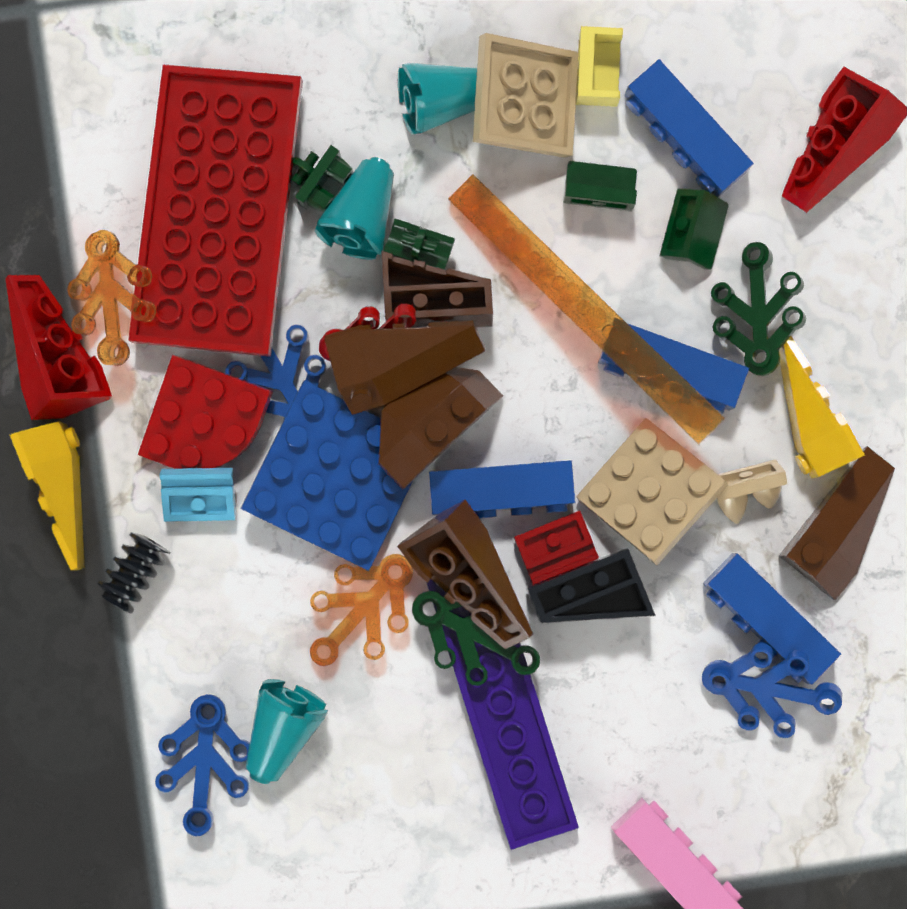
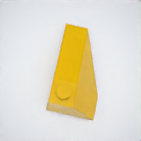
(818, 434)
(52, 461)

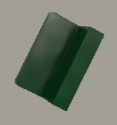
(600, 186)
(694, 227)

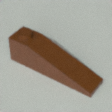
(387, 363)
(463, 562)

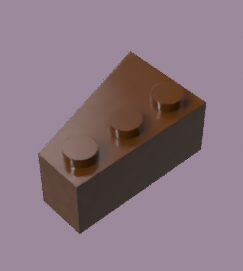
(436, 292)

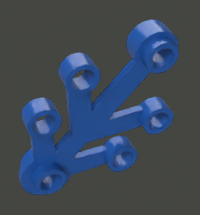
(282, 376)
(766, 687)
(204, 757)

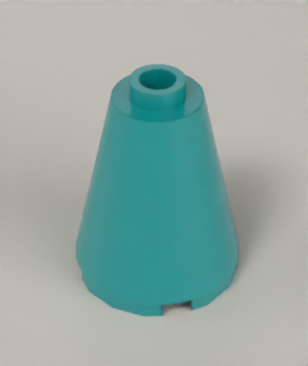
(435, 94)
(360, 211)
(281, 728)

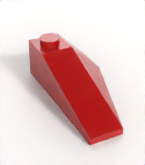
(851, 127)
(51, 361)

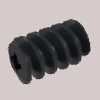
(132, 572)

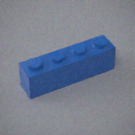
(687, 129)
(710, 375)
(505, 488)
(769, 616)

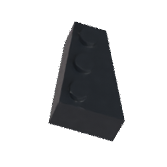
(593, 591)

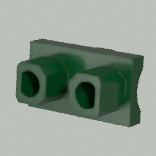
(330, 166)
(419, 244)

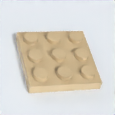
(525, 96)
(651, 491)

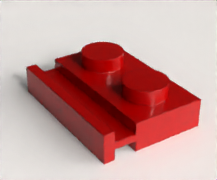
(556, 547)

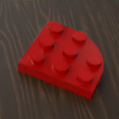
(202, 417)

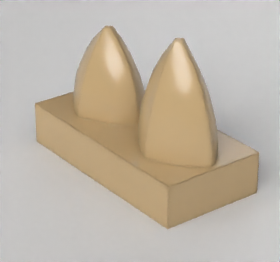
(761, 480)

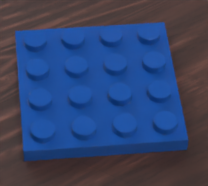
(327, 478)

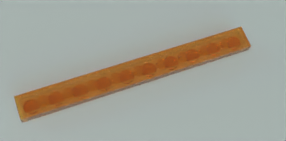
(586, 310)

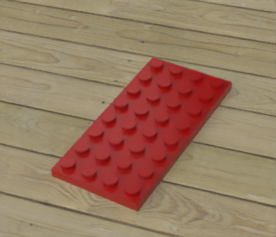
(217, 208)

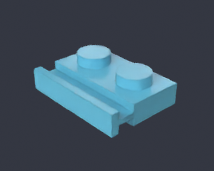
(198, 494)

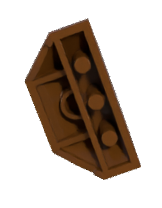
(430, 420)

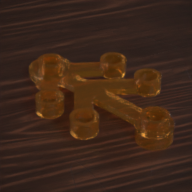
(107, 293)
(365, 605)

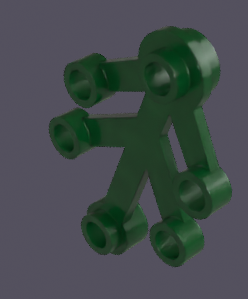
(760, 312)
(467, 633)

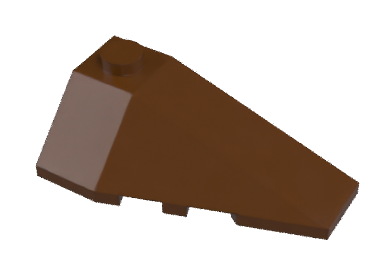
(838, 531)

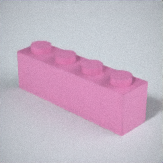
(671, 860)

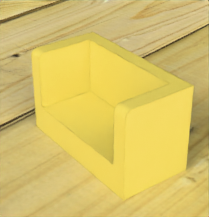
(598, 66)

